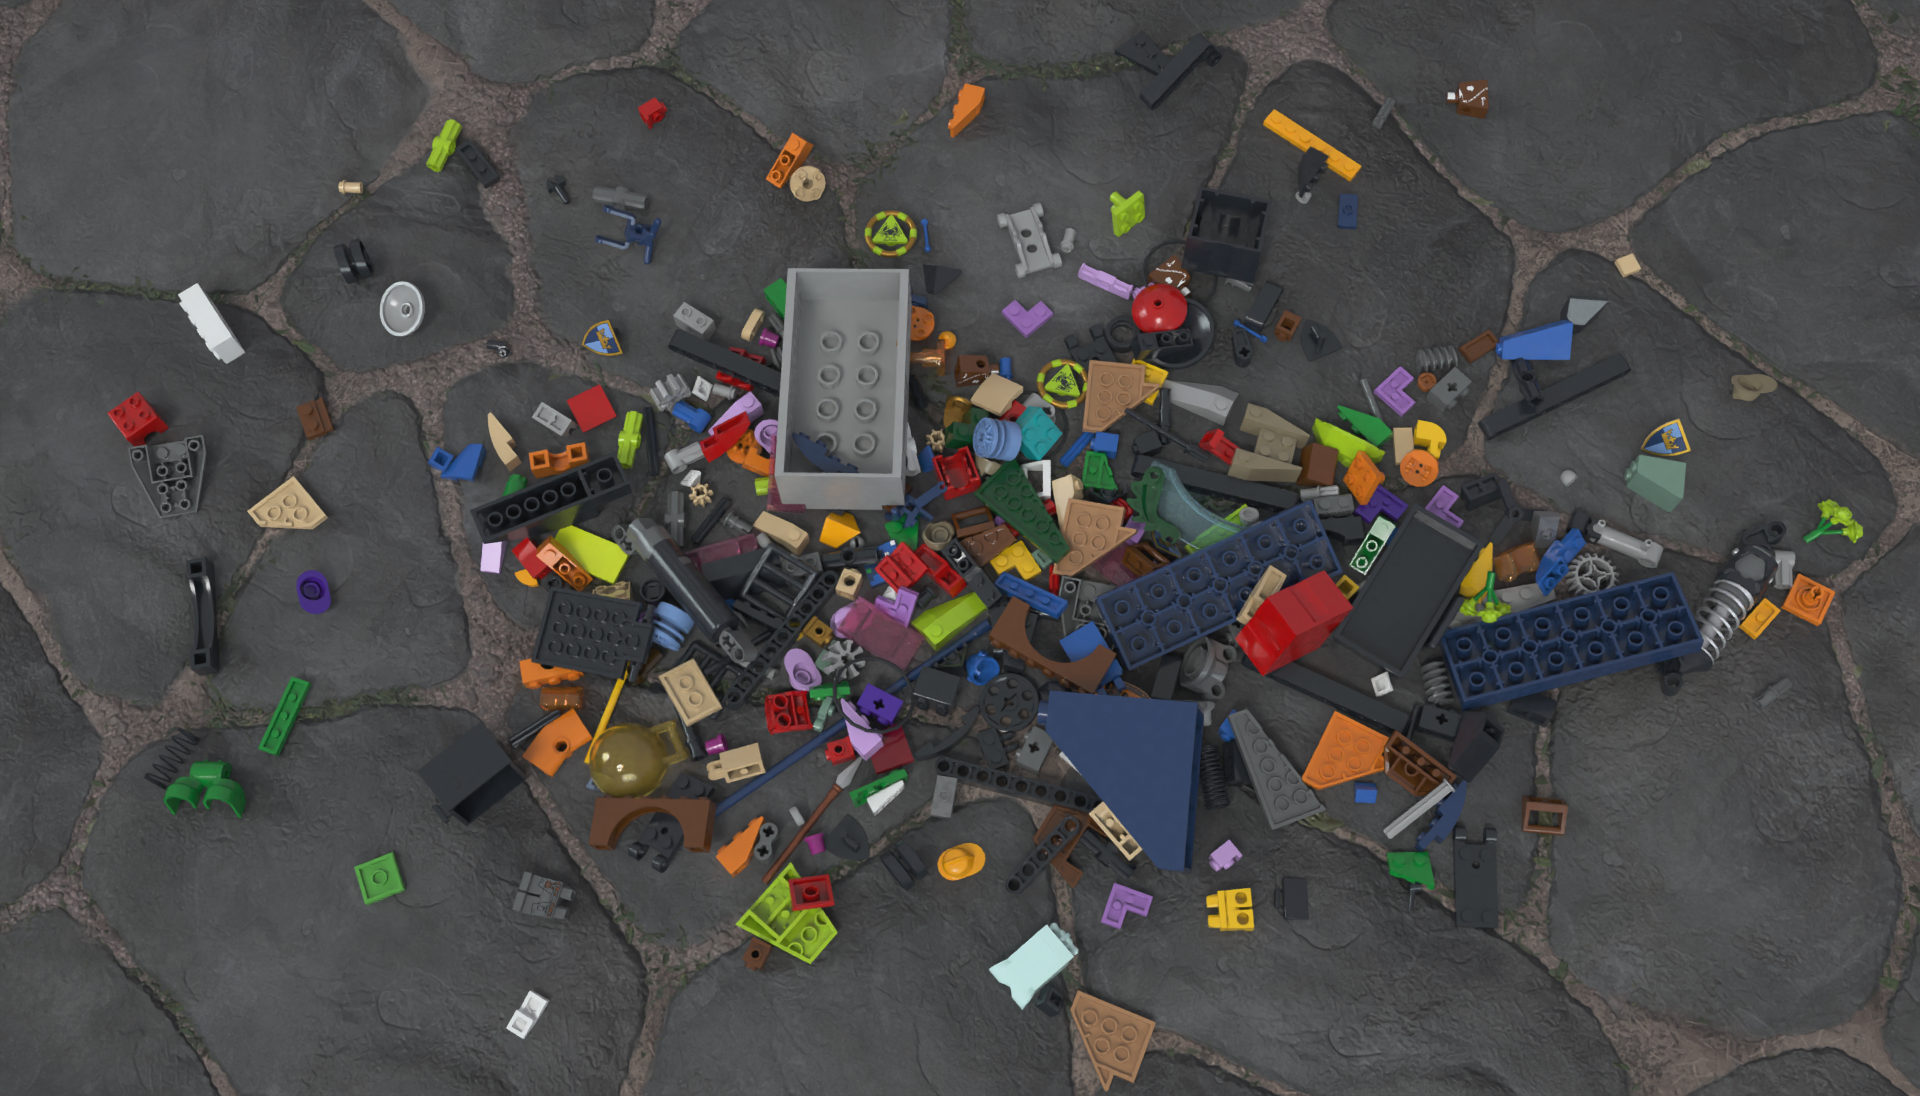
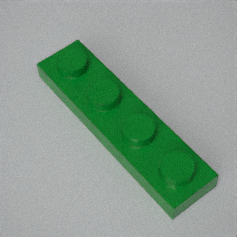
(284, 716)

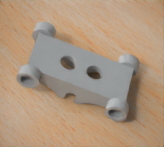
(1029, 221)

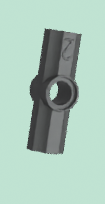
(620, 198)
(676, 517)

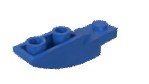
(1555, 560)

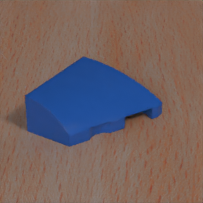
(466, 463)

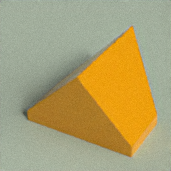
(838, 529)

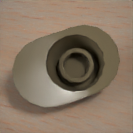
(1751, 386)
(987, 465)

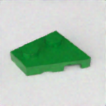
(1097, 472)
(898, 533)
(820, 692)
(1411, 867)

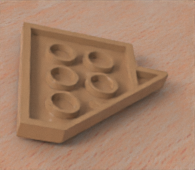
(1112, 390)
(1090, 533)
(1112, 1037)

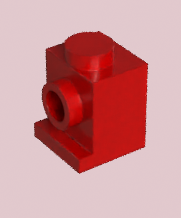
(652, 112)
(847, 753)

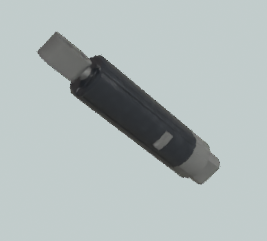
(686, 585)

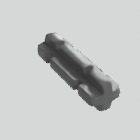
(1383, 113)

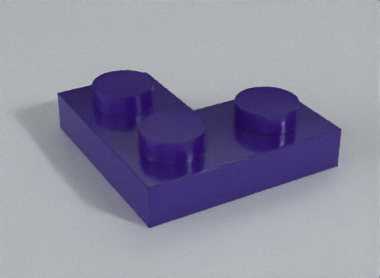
(1382, 501)

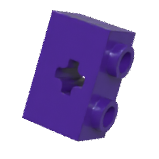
(874, 695)

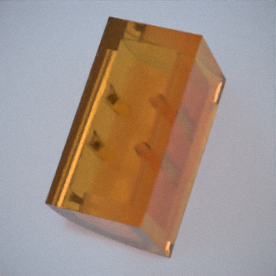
(562, 698)

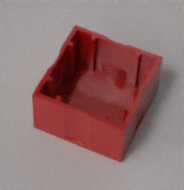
(1293, 622)

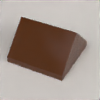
(1317, 465)

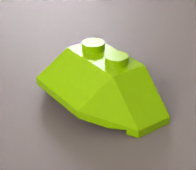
(1346, 443)

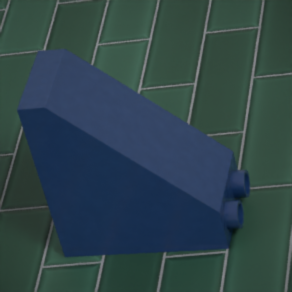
(1139, 761)

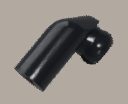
(501, 347)

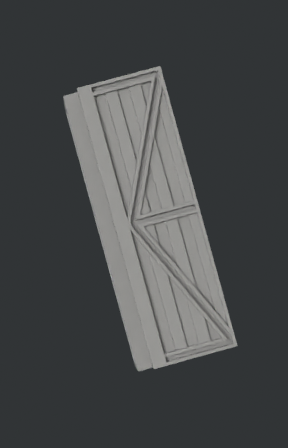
(845, 386)

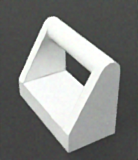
(1045, 466)

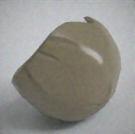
(938, 535)

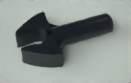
(558, 188)

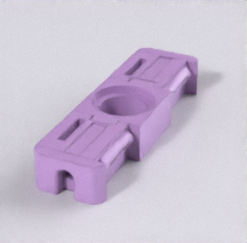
(1105, 281)

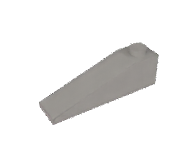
(1202, 399)

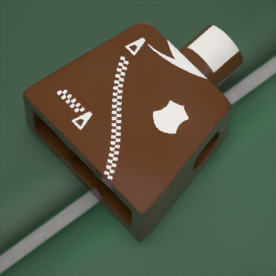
(1470, 98)
(1171, 274)
(973, 370)

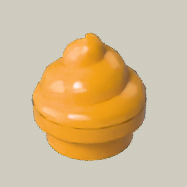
(950, 339)

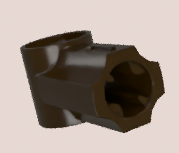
(653, 659)

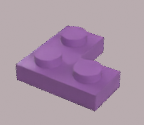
(1026, 321)
(1392, 391)
(1442, 503)
(900, 609)
(1123, 900)

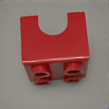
(137, 419)
(957, 473)

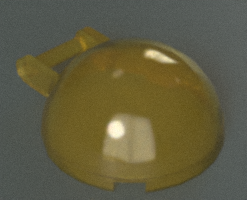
(633, 758)

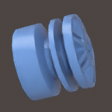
(997, 439)
(670, 623)

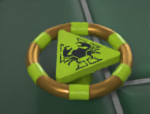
(890, 233)
(1062, 383)

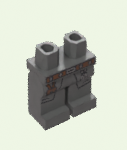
(550, 897)

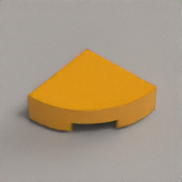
(525, 578)

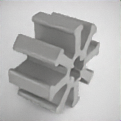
(670, 392)
(835, 655)

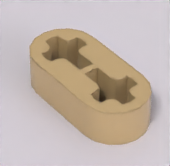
(753, 325)

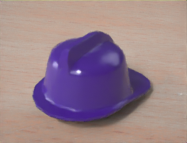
(313, 592)

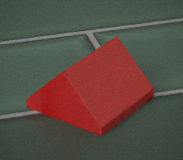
(810, 892)

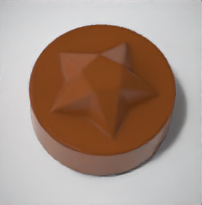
(1426, 381)

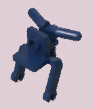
(634, 231)
(916, 505)

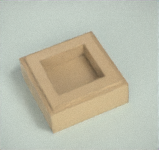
(1627, 265)

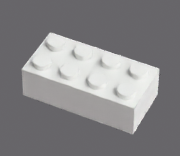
(210, 324)

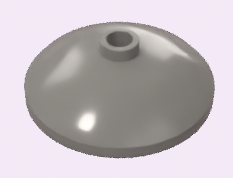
(402, 308)

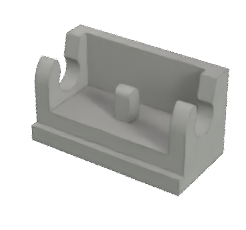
(554, 420)

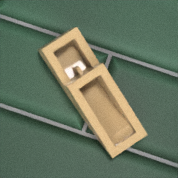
(503, 443)
(1267, 585)

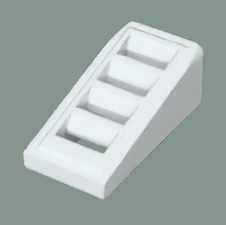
(884, 797)

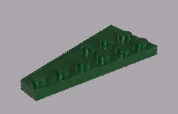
(1017, 503)

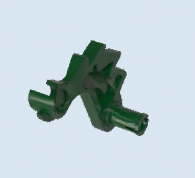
(1148, 495)

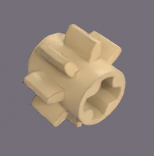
(935, 437)
(701, 499)

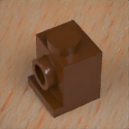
(1287, 326)
(764, 952)

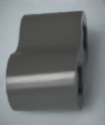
(766, 843)

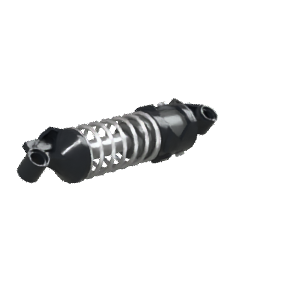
(1736, 589)

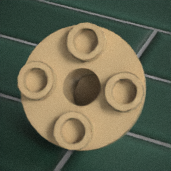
(807, 183)

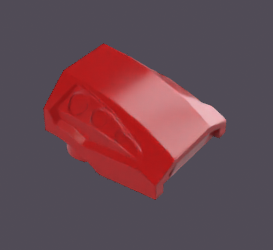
(787, 712)

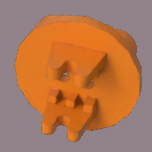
(924, 326)
(738, 453)
(1427, 472)

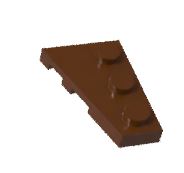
(989, 544)

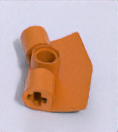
(545, 748)

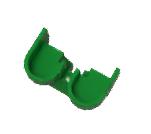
(211, 776)

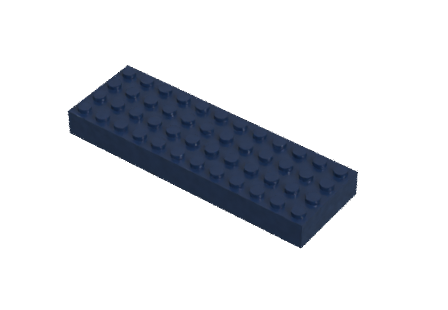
(1212, 584)
(1570, 641)

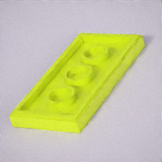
(596, 555)

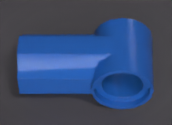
(695, 418)

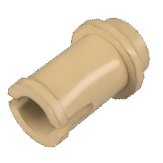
(350, 187)

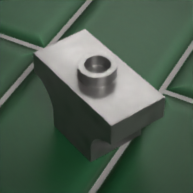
(1544, 528)
(944, 797)

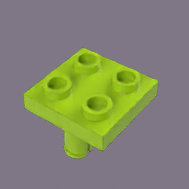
(1126, 212)

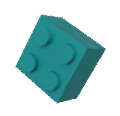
(1037, 433)

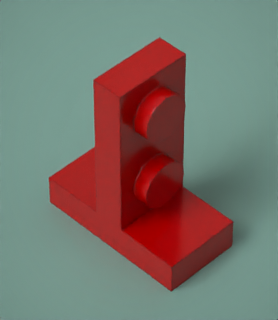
(1218, 445)

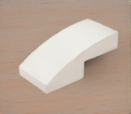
(528, 1014)

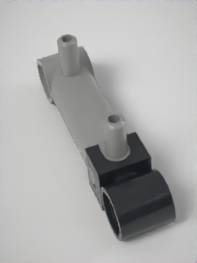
(1596, 531)

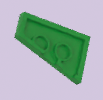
(860, 795)

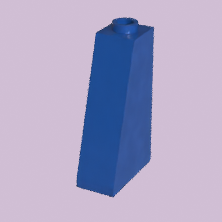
(1539, 343)

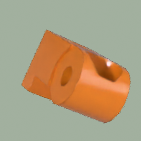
(756, 463)

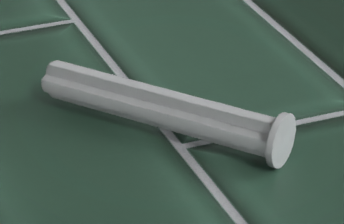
(1418, 809)

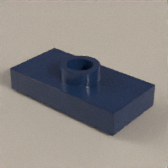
(1347, 211)

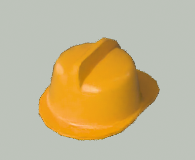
(961, 861)

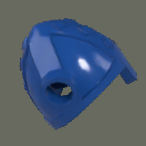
(981, 668)

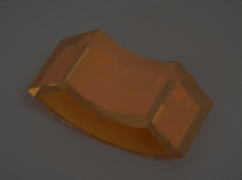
(1516, 561)

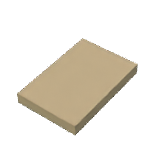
(690, 692)

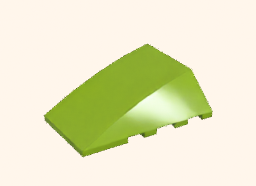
(796, 932)

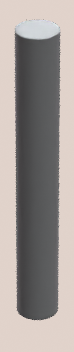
(1371, 399)

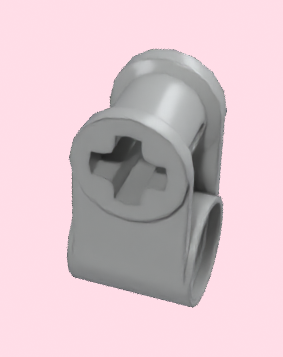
(1036, 401)

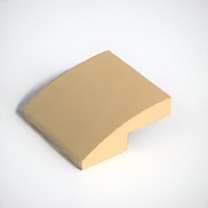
(996, 394)

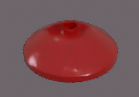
(1160, 318)

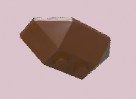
(1412, 766)

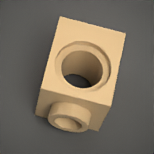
(849, 592)

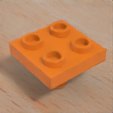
(1363, 478)
(1808, 599)

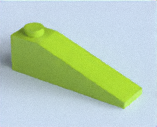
(948, 619)

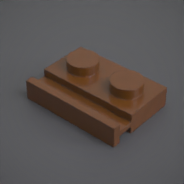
(315, 418)

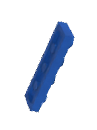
(1032, 595)

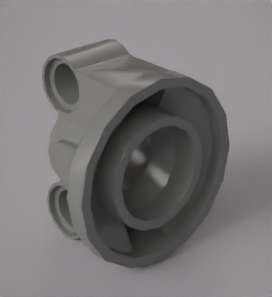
(1205, 667)

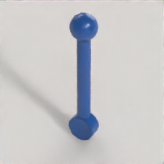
(924, 222)
(1236, 323)

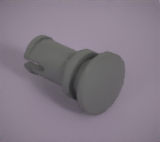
(1241, 284)
(738, 524)

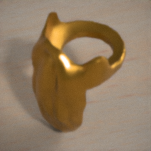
(955, 410)

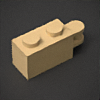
(737, 764)

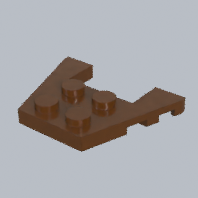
(1057, 814)

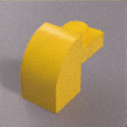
(1430, 436)

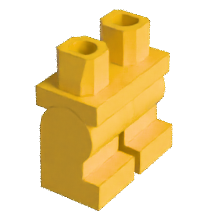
(1229, 912)

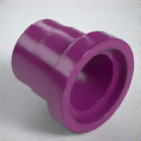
(769, 338)
(716, 745)
(816, 843)

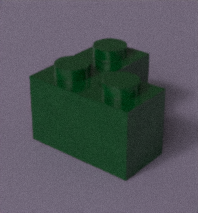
(961, 434)

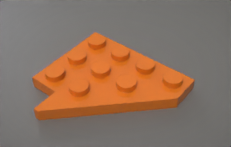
(1345, 753)

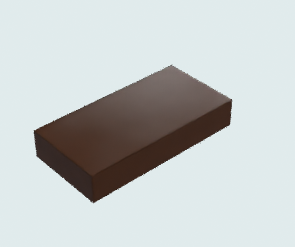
(1478, 346)

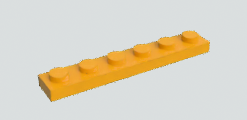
(1304, 139)

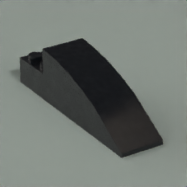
(553, 502)

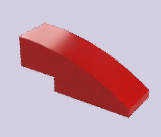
(725, 436)
(941, 571)

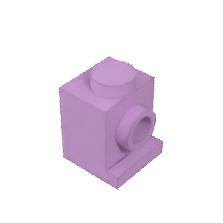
(1224, 856)

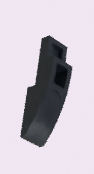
(973, 573)

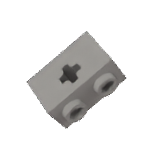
(694, 322)

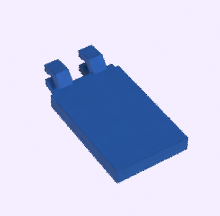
(1083, 643)

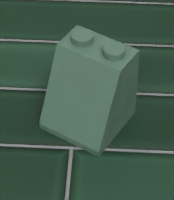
(1657, 480)

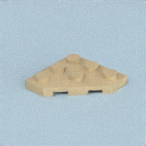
(288, 508)

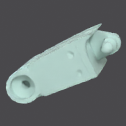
(1035, 963)

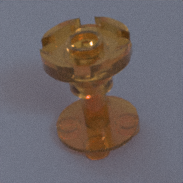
(931, 357)

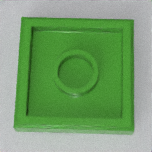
(380, 878)

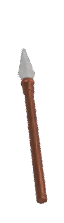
(843, 780)

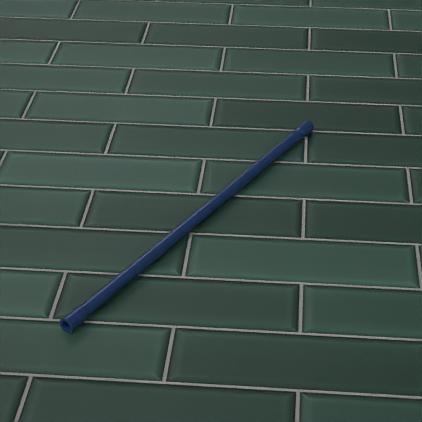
(974, 633)

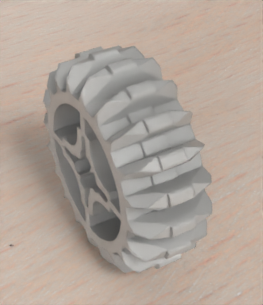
(1595, 568)

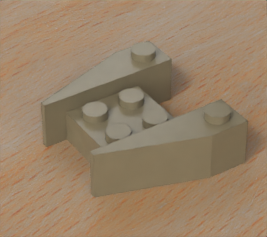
(1272, 449)

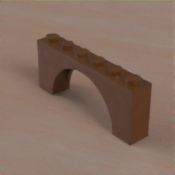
(1081, 675)
(615, 814)

